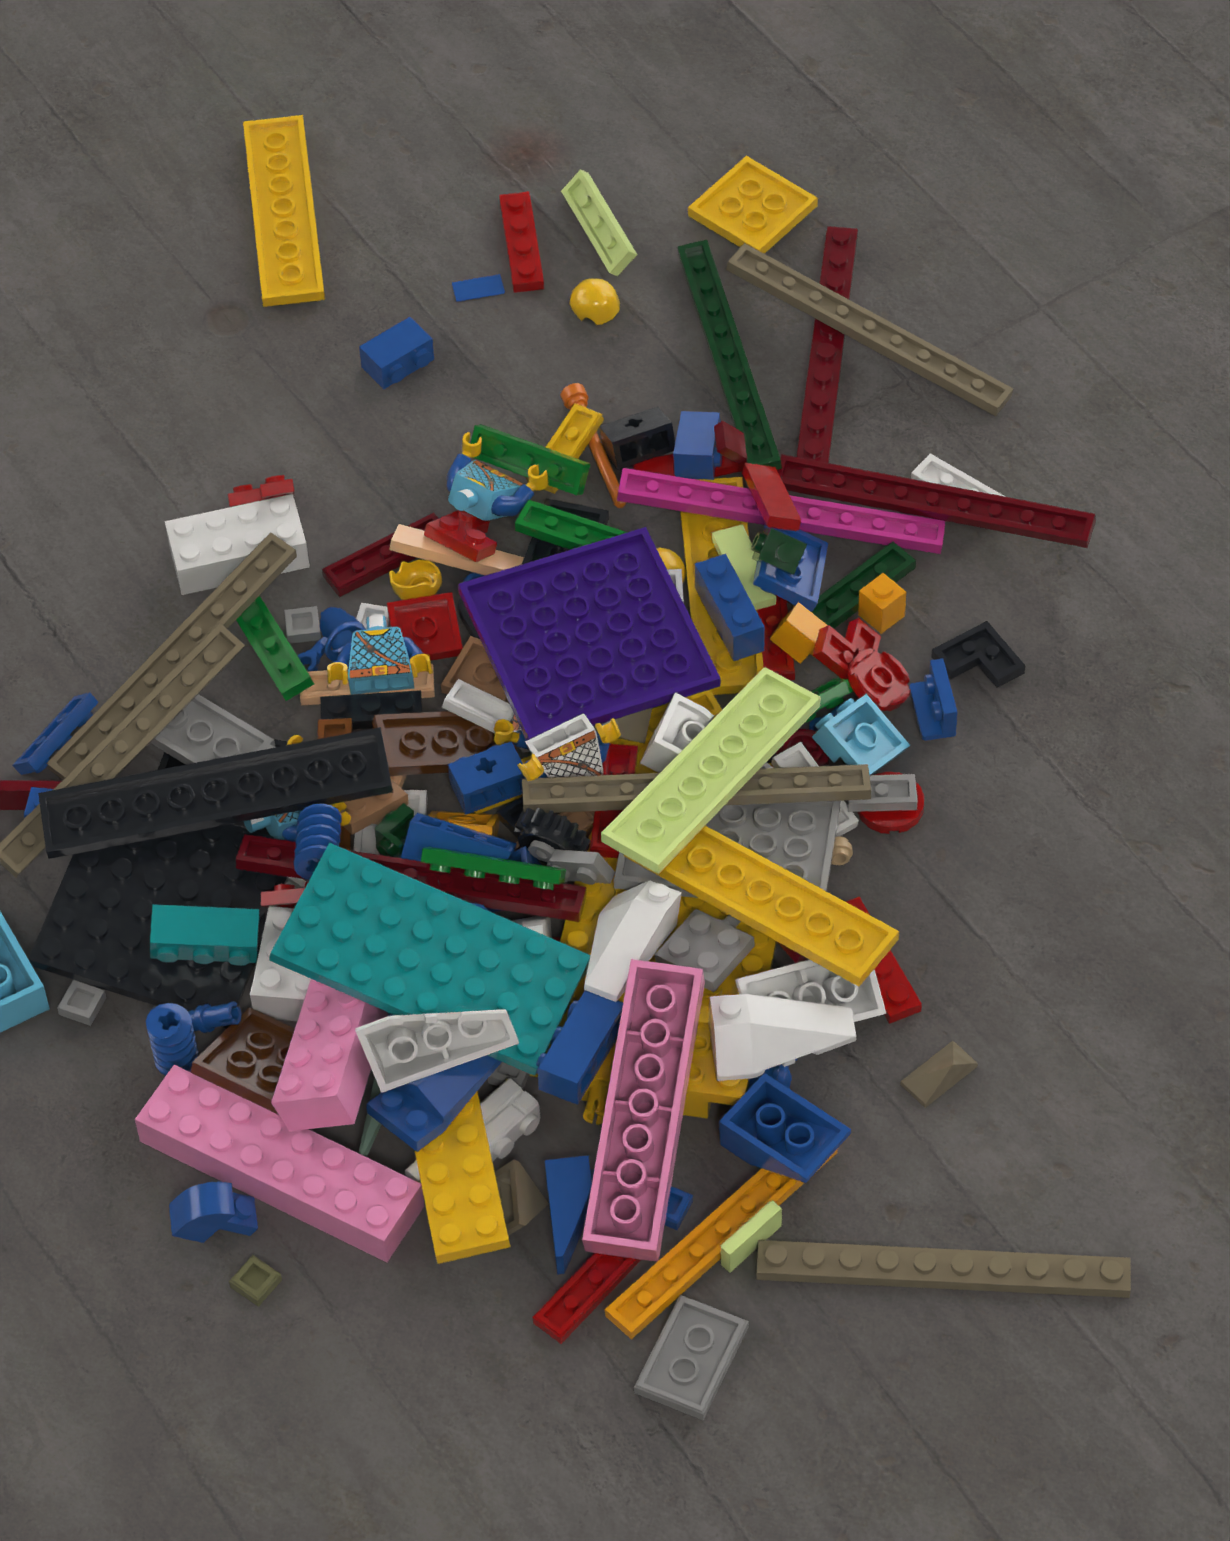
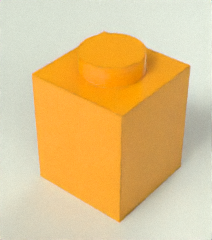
(882, 603)
(798, 633)

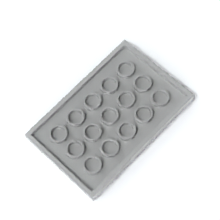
(788, 834)

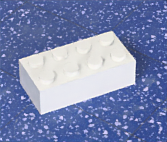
(216, 542)

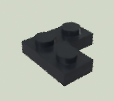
(980, 648)

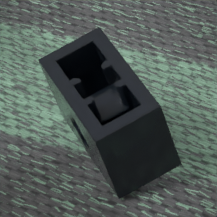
(637, 438)

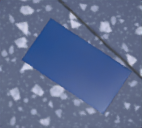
(478, 287)

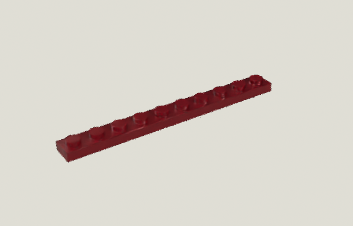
(827, 350)
(937, 501)
(563, 902)

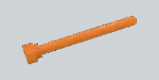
(577, 394)

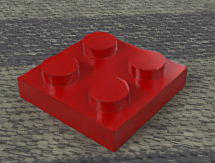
(429, 623)

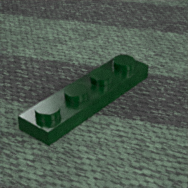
(842, 598)

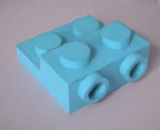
(860, 735)

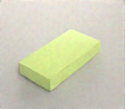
(746, 1238)

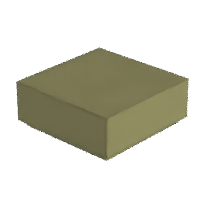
(255, 1280)

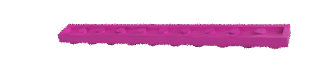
(815, 515)

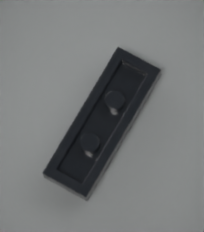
(364, 706)

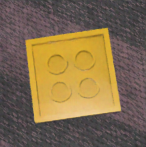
(752, 206)

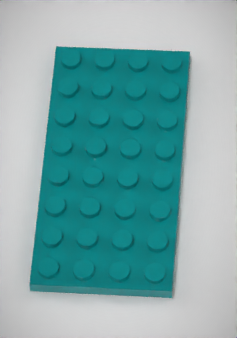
(427, 952)

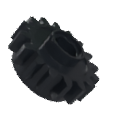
(550, 829)

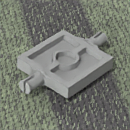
(707, 945)

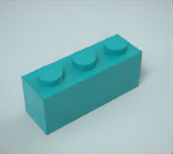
(204, 934)

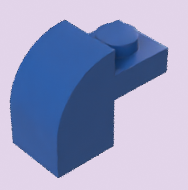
(211, 1207)

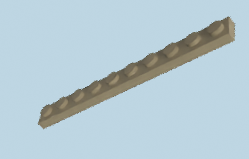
(870, 329)
(221, 606)
(129, 736)
(765, 787)
(944, 1268)

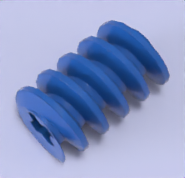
(315, 829)
(171, 1037)

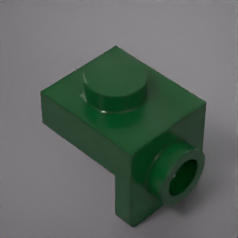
(778, 550)
(393, 831)

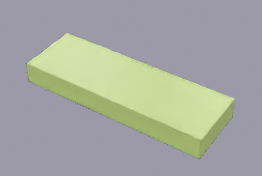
(737, 547)

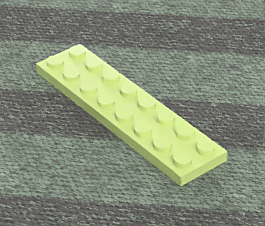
(710, 770)

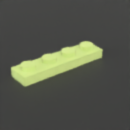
(599, 222)

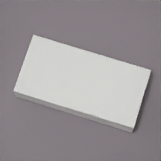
(477, 705)

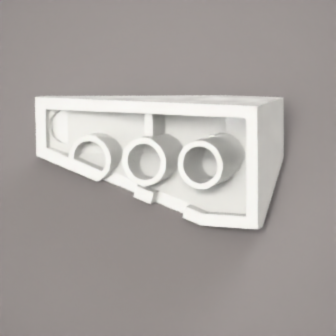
(676, 729)
(628, 929)
(816, 984)
(764, 1031)
(424, 1044)

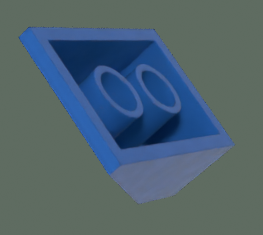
(780, 1131)

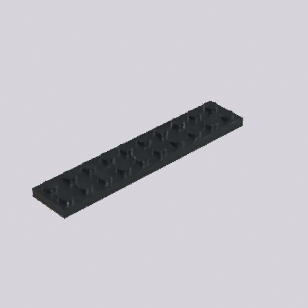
(214, 793)

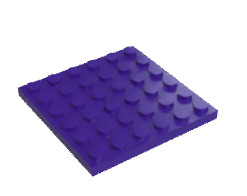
(588, 634)

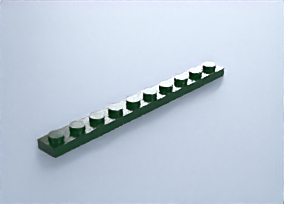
(728, 353)

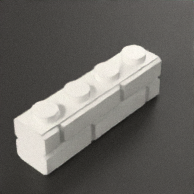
(506, 1116)

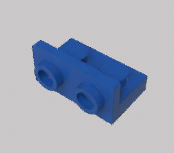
(935, 703)

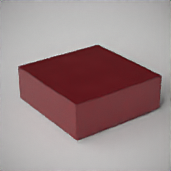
(730, 442)

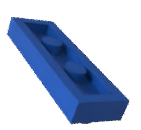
(56, 734)

